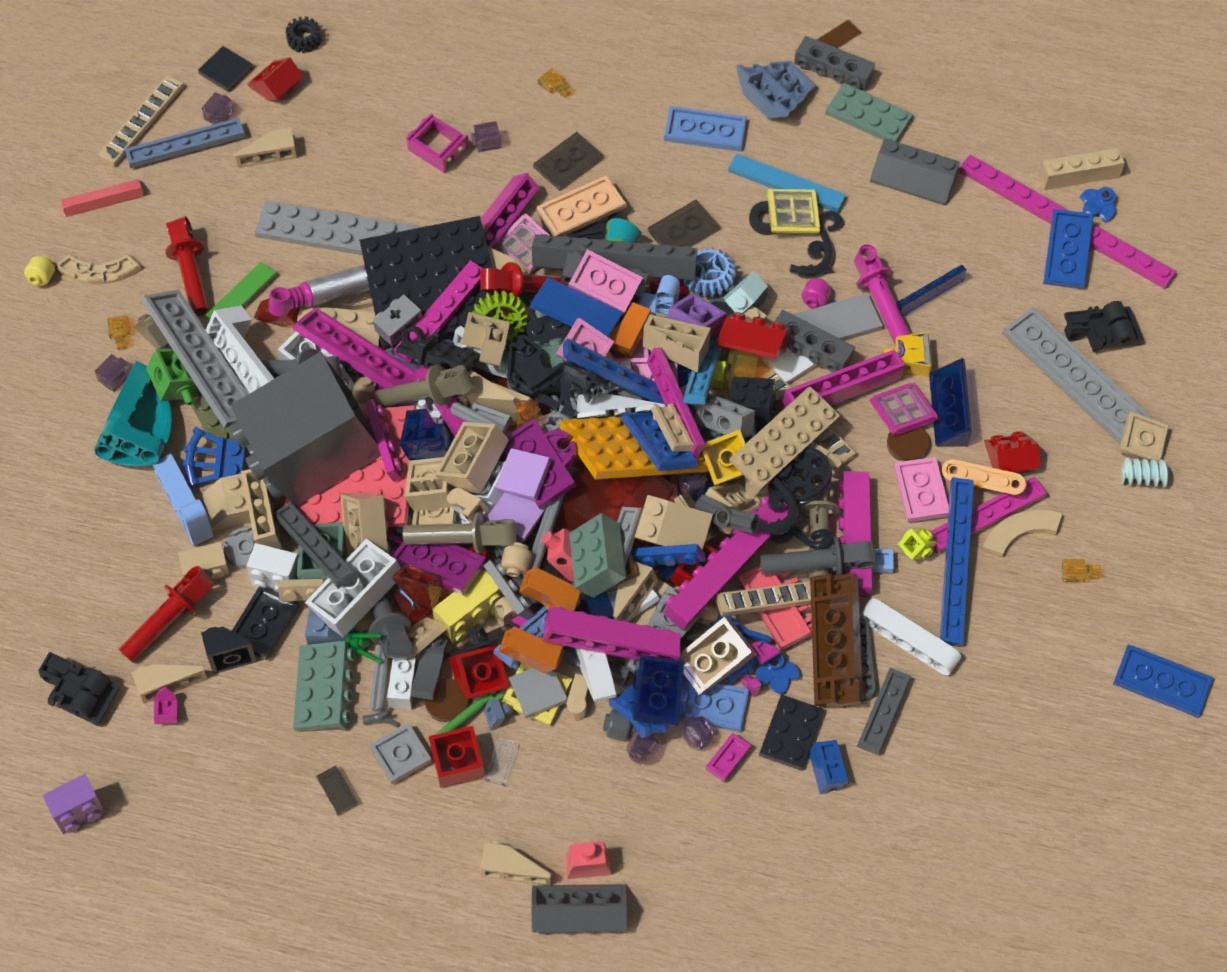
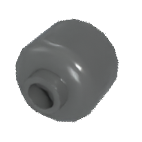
(617, 726)

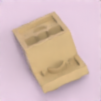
(428, 493)

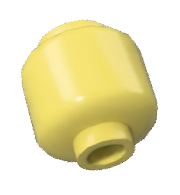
(39, 270)

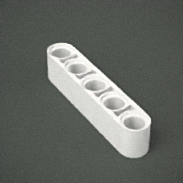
(910, 637)

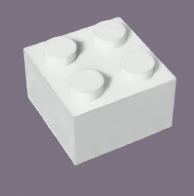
(270, 565)

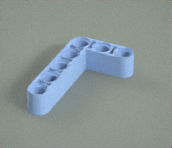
(665, 297)
(188, 510)

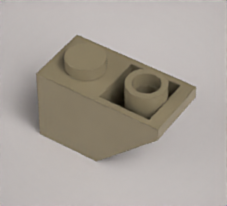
(150, 331)

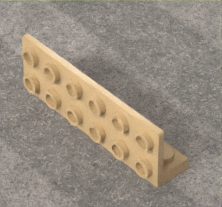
(783, 439)

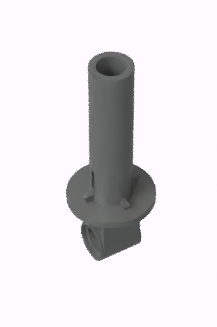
(278, 367)
(838, 556)
(393, 628)

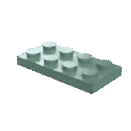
(868, 113)

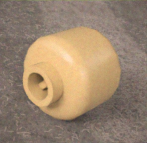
(516, 559)

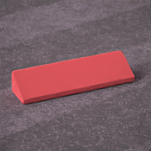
(102, 197)

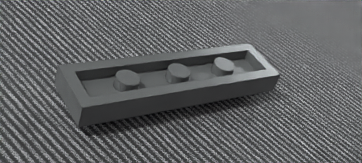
(883, 711)

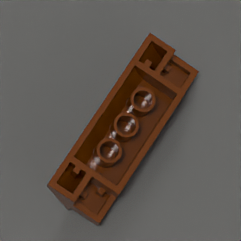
(836, 640)

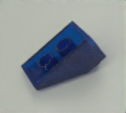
(657, 690)

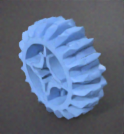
(712, 278)

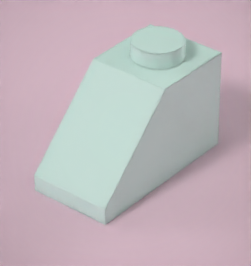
(745, 293)

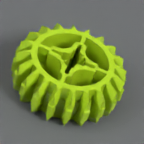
(516, 317)

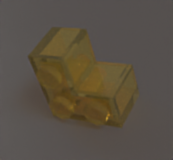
(742, 365)

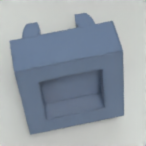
(496, 713)

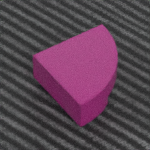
(765, 651)
(753, 685)

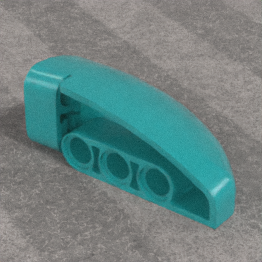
(136, 424)

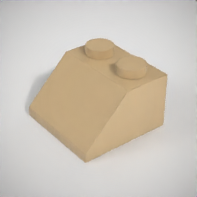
(226, 503)

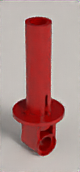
(184, 250)
(511, 280)
(181, 599)

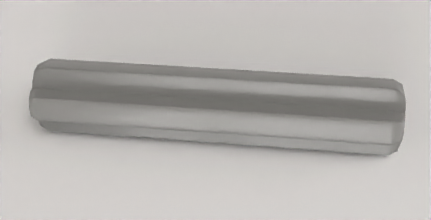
(473, 416)

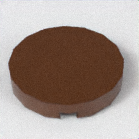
(908, 445)
(447, 701)

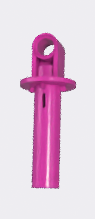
(874, 277)

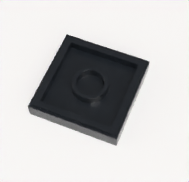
(225, 68)

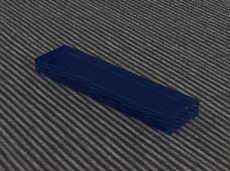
(931, 290)

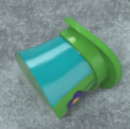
(622, 230)

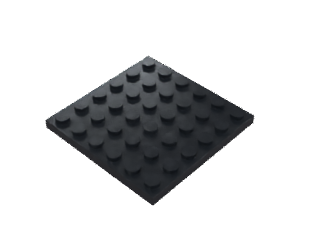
(423, 265)

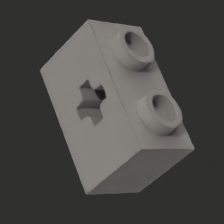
(396, 319)

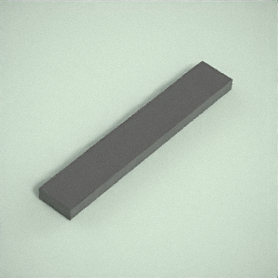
(314, 545)

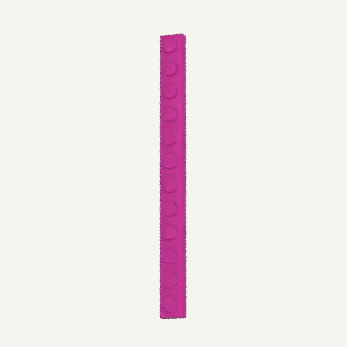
(1043, 208)

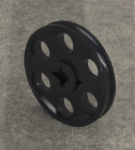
(809, 474)

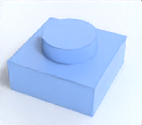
(883, 560)

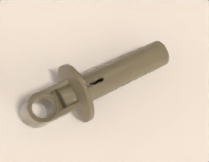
(438, 384)
(819, 514)
(480, 533)

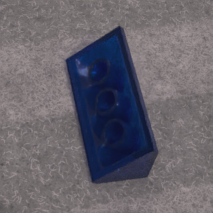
(951, 405)

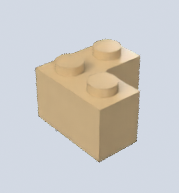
(486, 334)

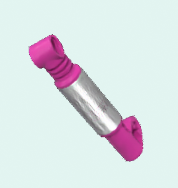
(319, 290)

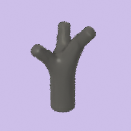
(379, 717)

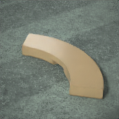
(97, 274)
(1019, 524)

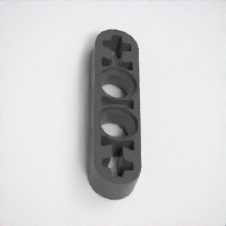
(866, 659)

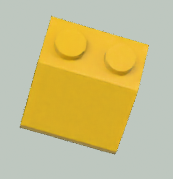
(717, 456)

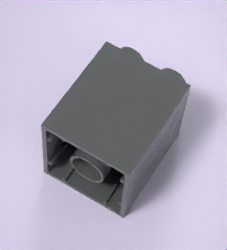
(304, 431)

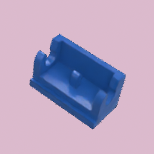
(828, 766)

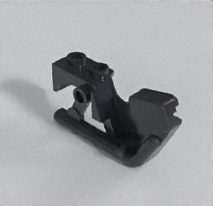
(530, 377)

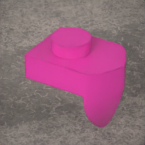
(165, 707)

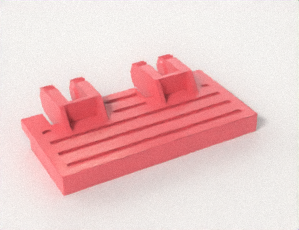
(784, 623)

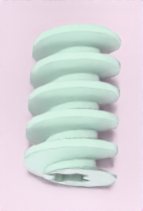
(1144, 471)

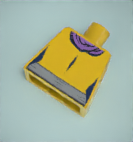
(914, 353)

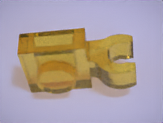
(554, 82)
(119, 329)
(1076, 571)

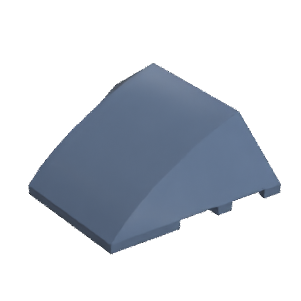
(774, 87)

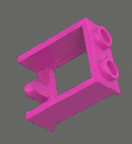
(428, 154)

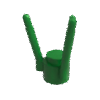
(361, 640)

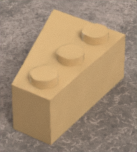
(679, 340)

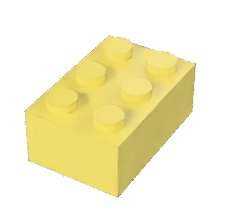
(464, 611)

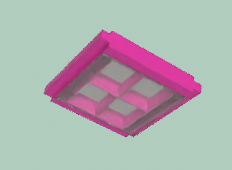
(903, 409)

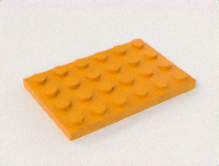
(612, 450)

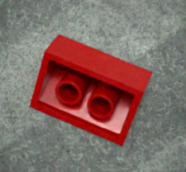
(754, 335)

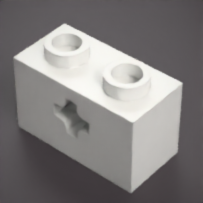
(401, 682)

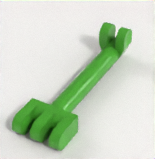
(472, 709)

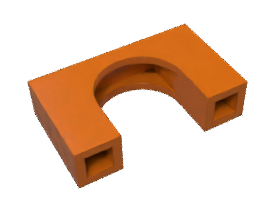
(630, 331)
(527, 647)

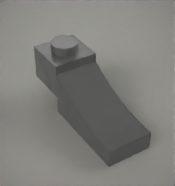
(429, 669)

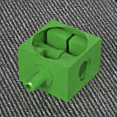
(171, 377)

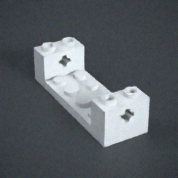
(228, 331)

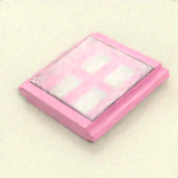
(519, 239)

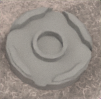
(239, 546)

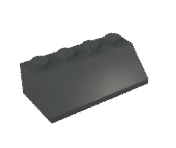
(915, 171)
(579, 908)

